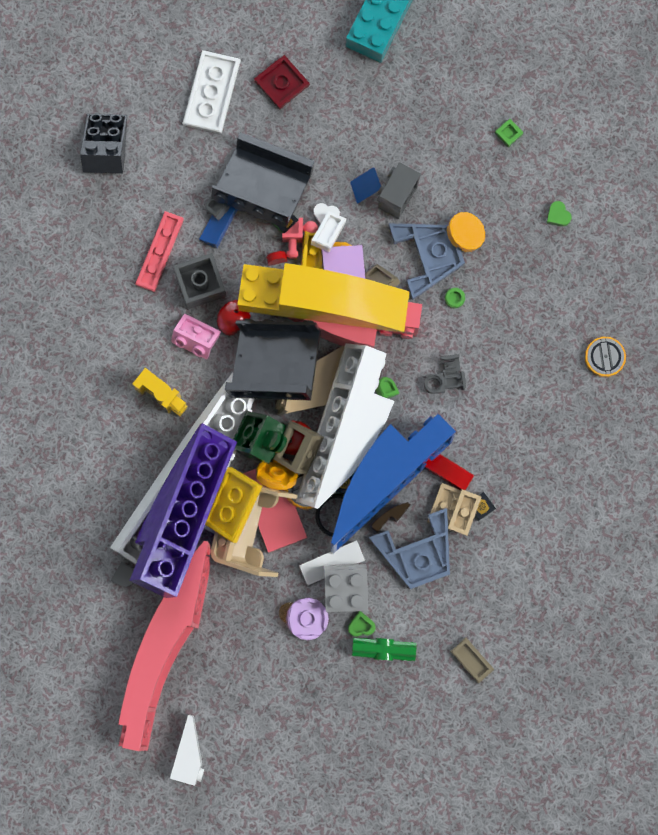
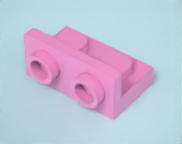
(195, 336)

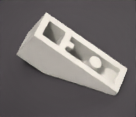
(188, 758)

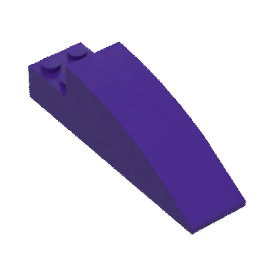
(181, 512)

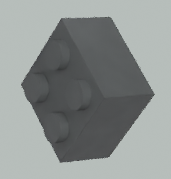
(398, 190)
(200, 281)

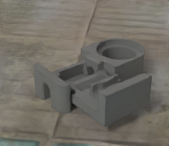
(451, 375)

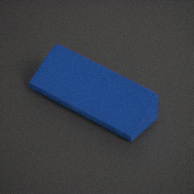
(217, 228)

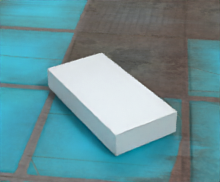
(328, 231)

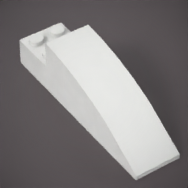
(348, 423)

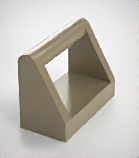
(306, 452)

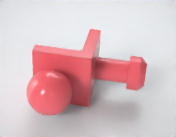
(295, 235)

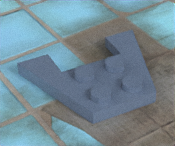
(435, 252)
(421, 560)

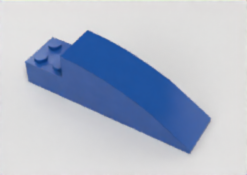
(386, 471)

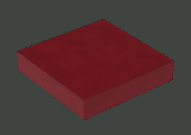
(281, 82)

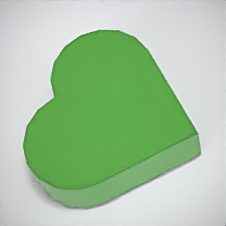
(558, 214)
(361, 625)

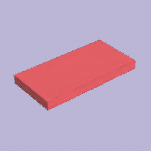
(279, 524)

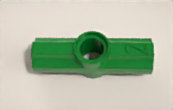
(384, 649)

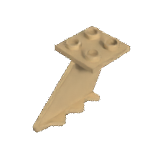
(323, 380)

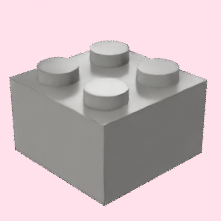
(346, 588)

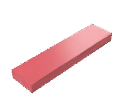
(159, 251)

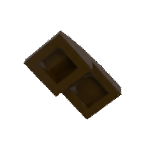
(395, 513)

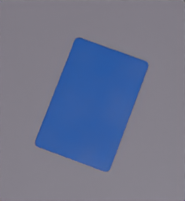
(365, 185)

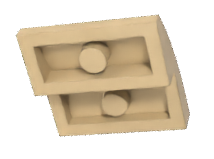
(460, 507)

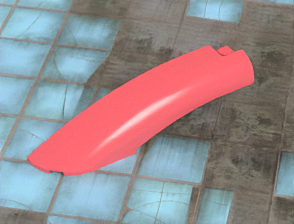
(158, 650)

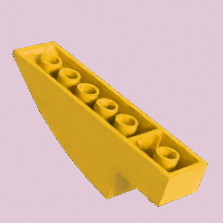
(322, 297)

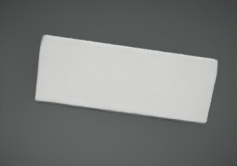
(346, 555)

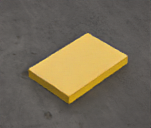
(233, 504)

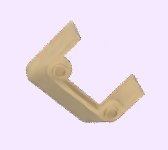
(243, 554)

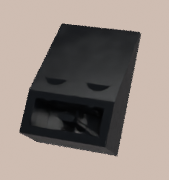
(104, 143)

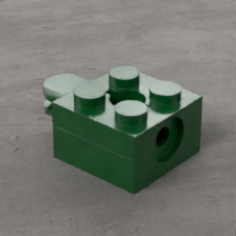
(260, 437)

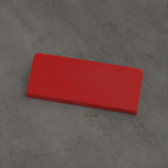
(449, 472)

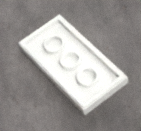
(211, 92)

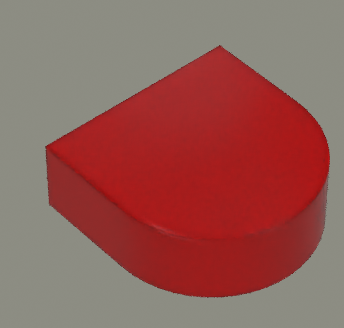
(276, 258)

